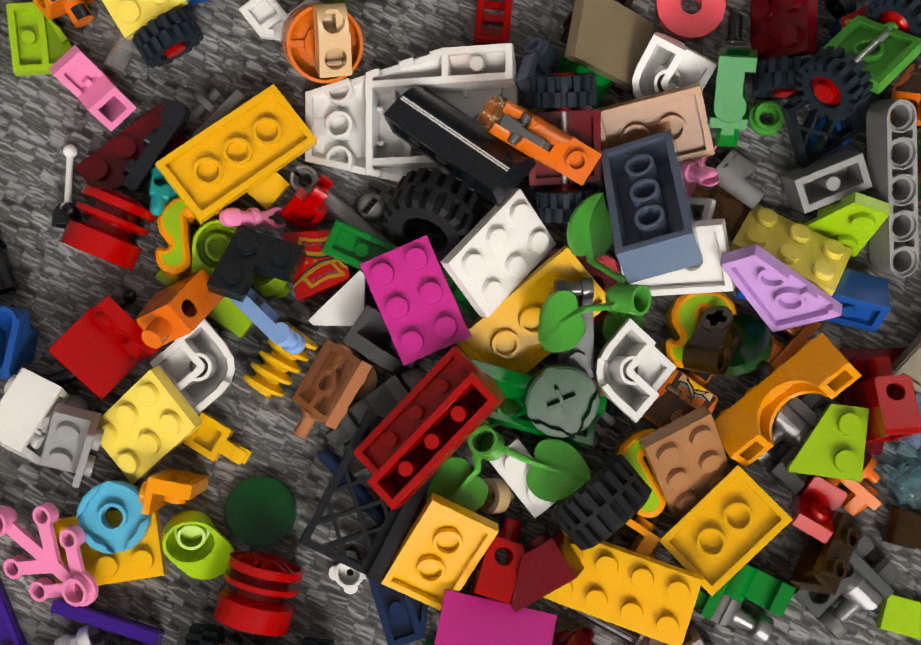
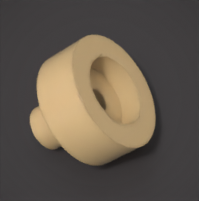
(498, 496)

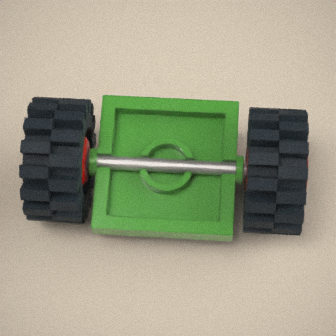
(862, 58)

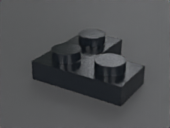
(254, 254)

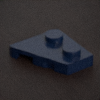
(400, 615)

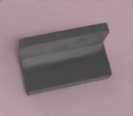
(371, 339)

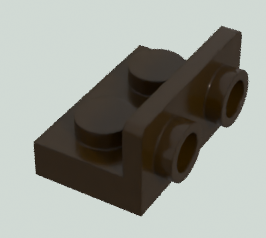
(825, 565)

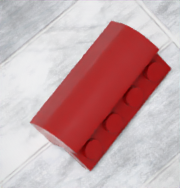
(428, 426)

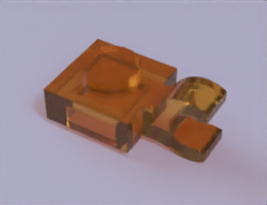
(726, 207)

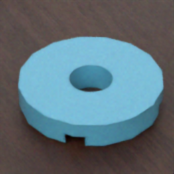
(92, 517)

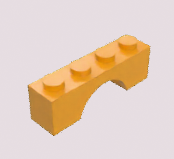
(748, 424)

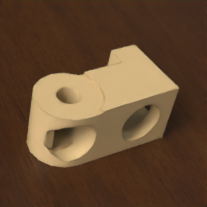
(332, 40)

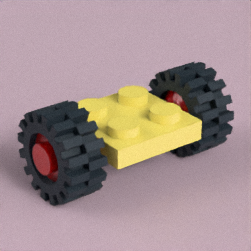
(158, 28)

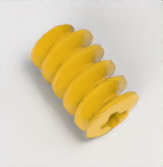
(276, 367)

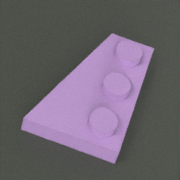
(776, 290)

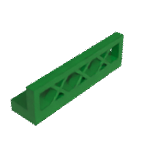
(514, 388)

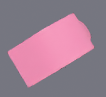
(92, 88)

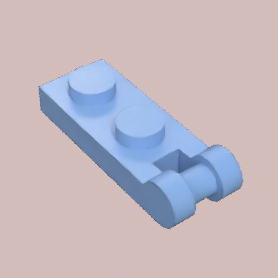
(266, 320)

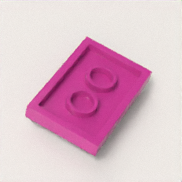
(415, 300)

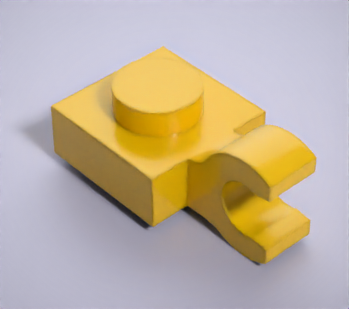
(214, 439)

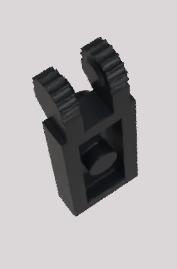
(157, 144)

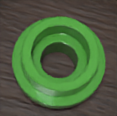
(775, 113)

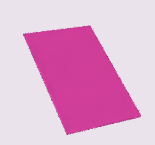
(483, 621)

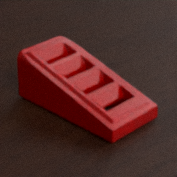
(487, 36)

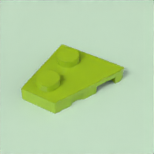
(34, 40)
(850, 220)
(834, 445)

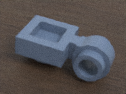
(538, 60)

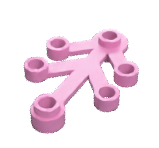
(77, 585)

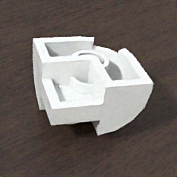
(668, 66)
(198, 365)
(631, 370)

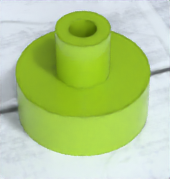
(269, 286)

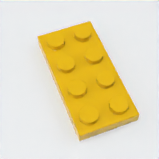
(236, 153)
(511, 331)
(632, 591)

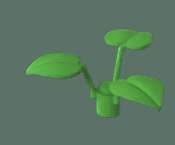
(560, 317)
(554, 472)

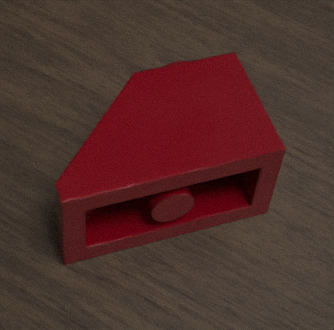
(545, 568)

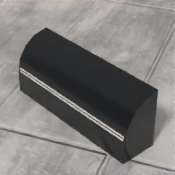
(458, 143)

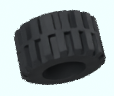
(434, 207)
(602, 503)

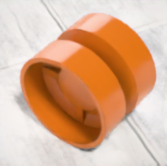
(299, 43)

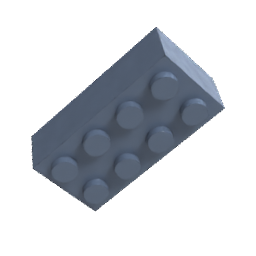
(649, 208)

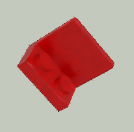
(101, 346)

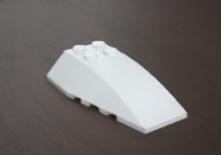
(350, 112)

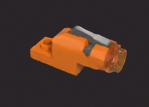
(538, 139)

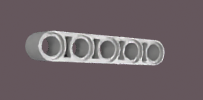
(901, 172)

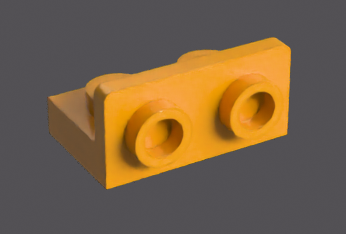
(172, 487)

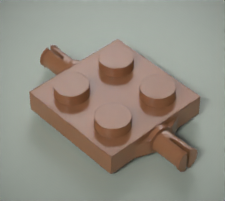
(329, 386)

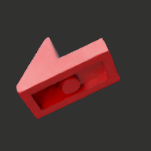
(815, 507)

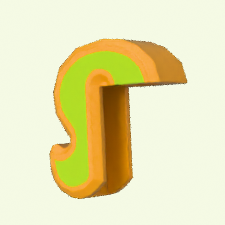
(175, 231)
(683, 318)
(633, 453)

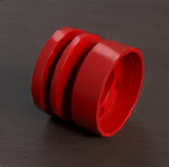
(108, 227)
(257, 601)

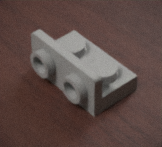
(70, 440)

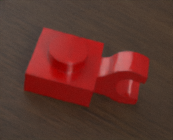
(306, 208)

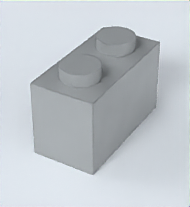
(826, 180)

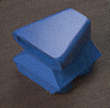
(17, 340)

